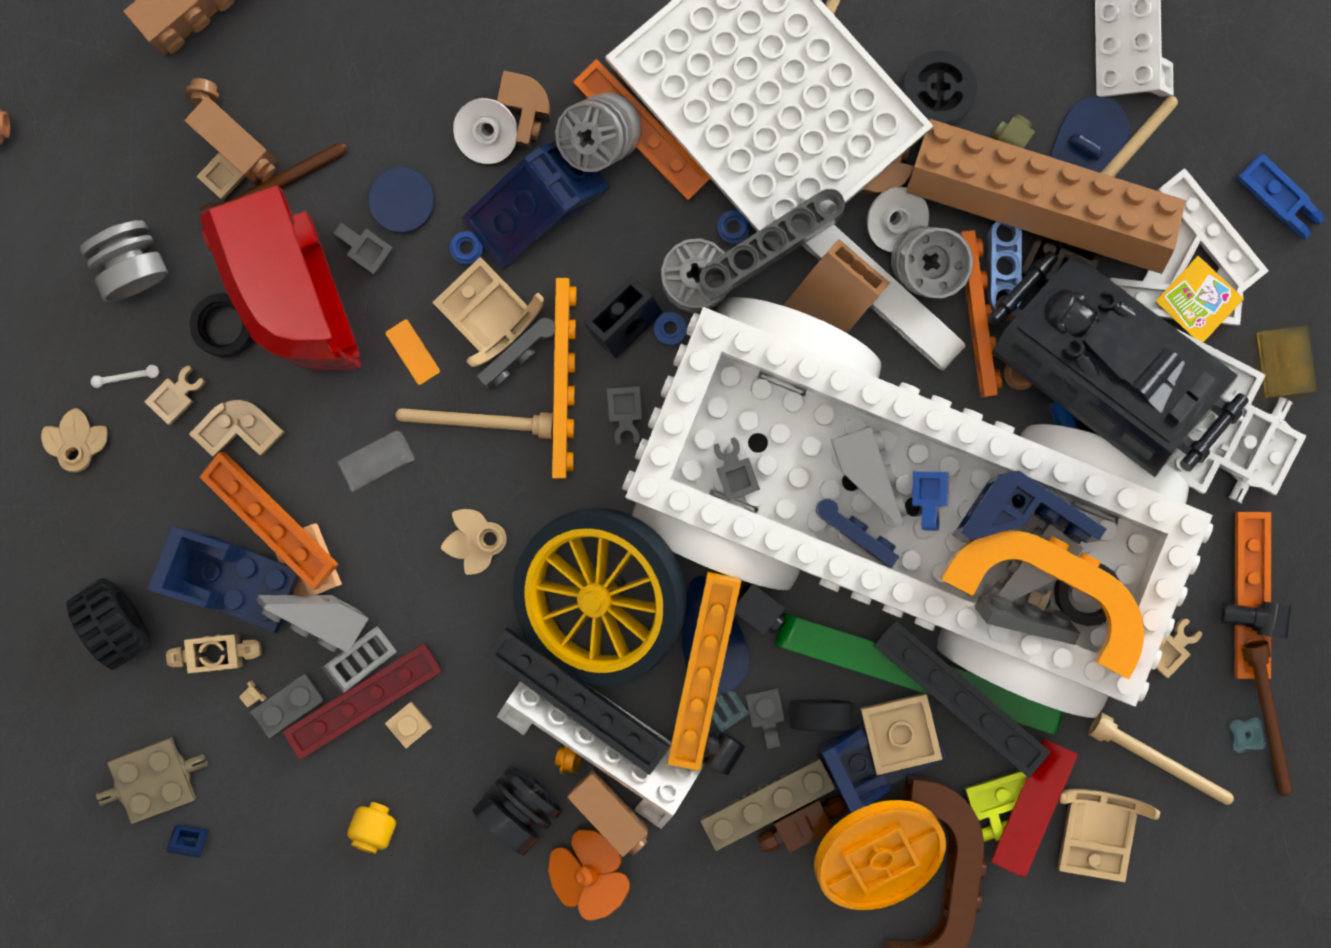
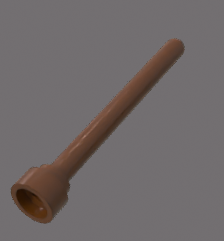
(292, 173)
(1257, 656)

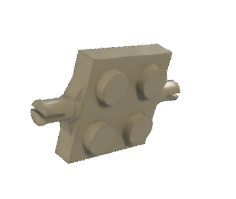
(151, 780)

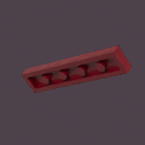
(362, 701)

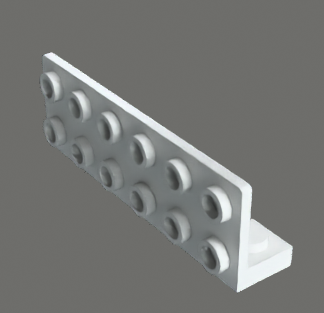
(1130, 49)
(659, 791)

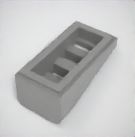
(337, 678)

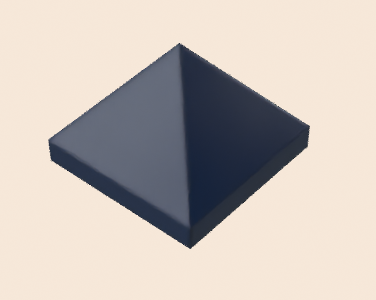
(187, 841)

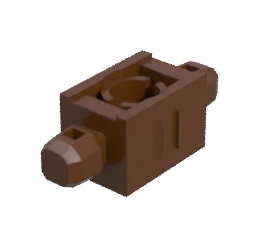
(803, 825)

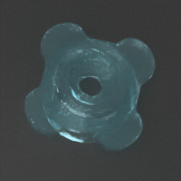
(1256, 738)

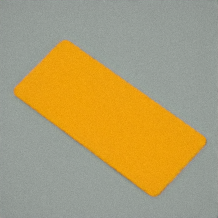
(412, 352)

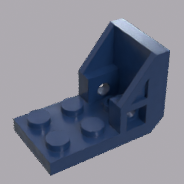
(530, 201)
(995, 513)
(220, 576)
(853, 768)

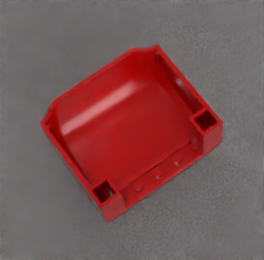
(280, 280)

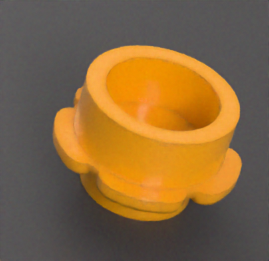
(567, 760)

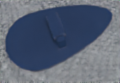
(1092, 133)
(737, 654)

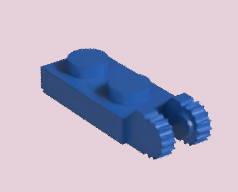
(1279, 194)

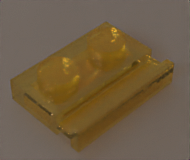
(1287, 361)

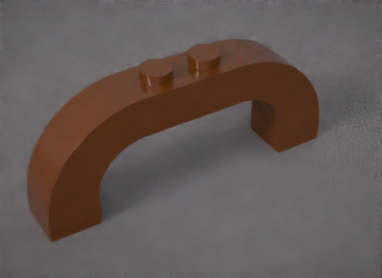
(964, 864)

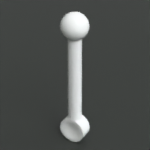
(151, 371)

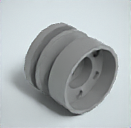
(598, 131)
(121, 254)
(949, 259)
(677, 265)

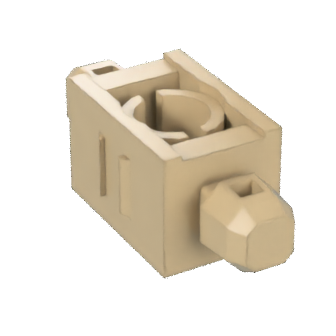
(191, 655)

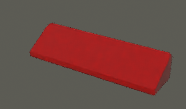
(1033, 810)

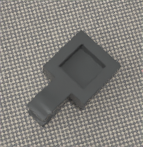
(366, 249)
(765, 711)

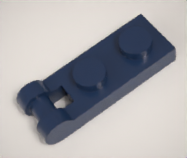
(855, 531)

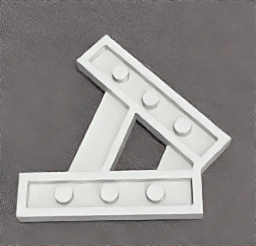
(1206, 226)

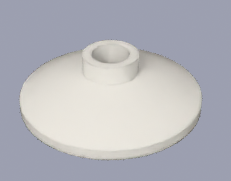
(475, 140)
(910, 210)

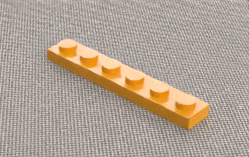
(563, 365)
(704, 670)

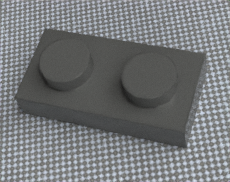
(287, 705)

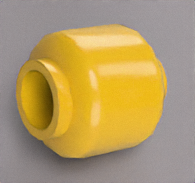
(371, 828)

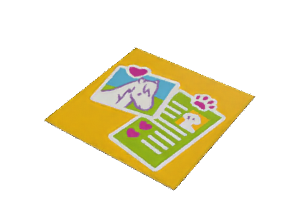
(1199, 299)

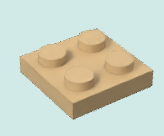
(901, 733)

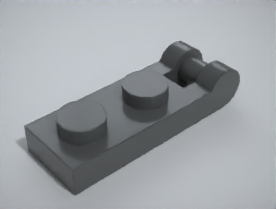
(519, 352)

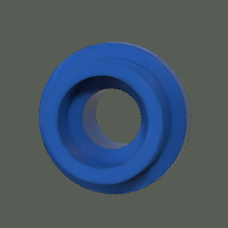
(733, 216)
(456, 243)
(670, 339)

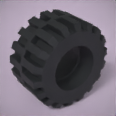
(108, 623)

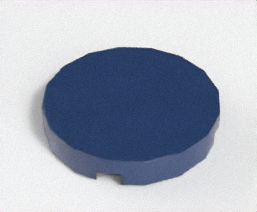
(401, 200)

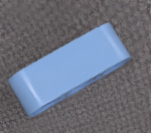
(1003, 250)

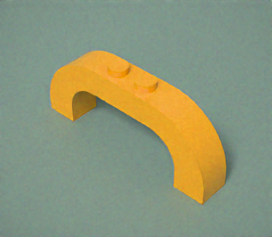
(1124, 621)

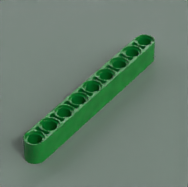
(861, 656)

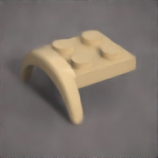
(487, 311)
(1099, 832)

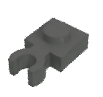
(624, 407)
(736, 476)

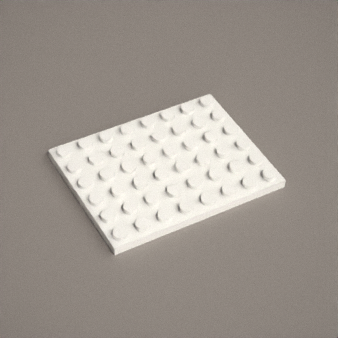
(769, 101)

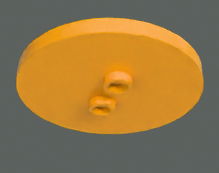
(879, 855)

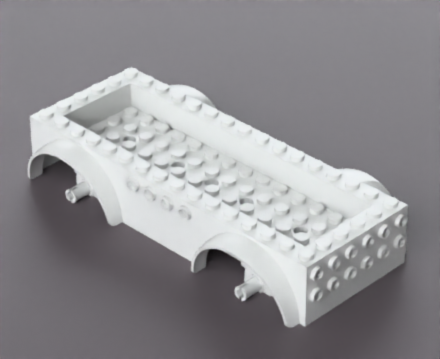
(777, 533)

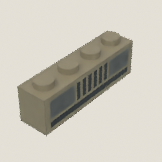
(766, 803)

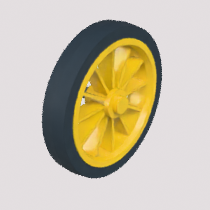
(600, 596)

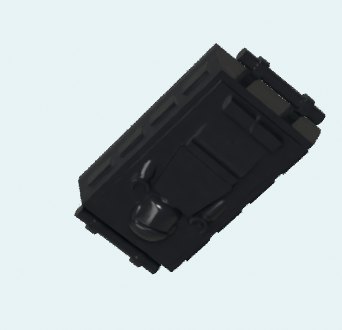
(1115, 364)

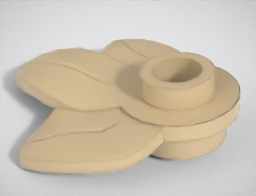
(71, 436)
(469, 540)

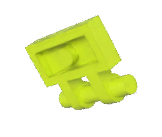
(993, 798)

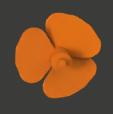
(592, 884)

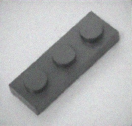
(1027, 619)

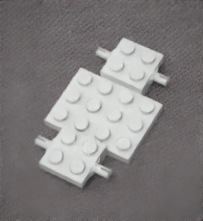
(1253, 449)

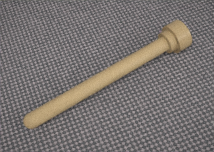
(1140, 136)
(539, 425)
(1105, 729)

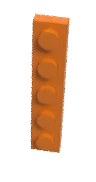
(655, 141)
(983, 344)
(269, 520)
(1251, 579)

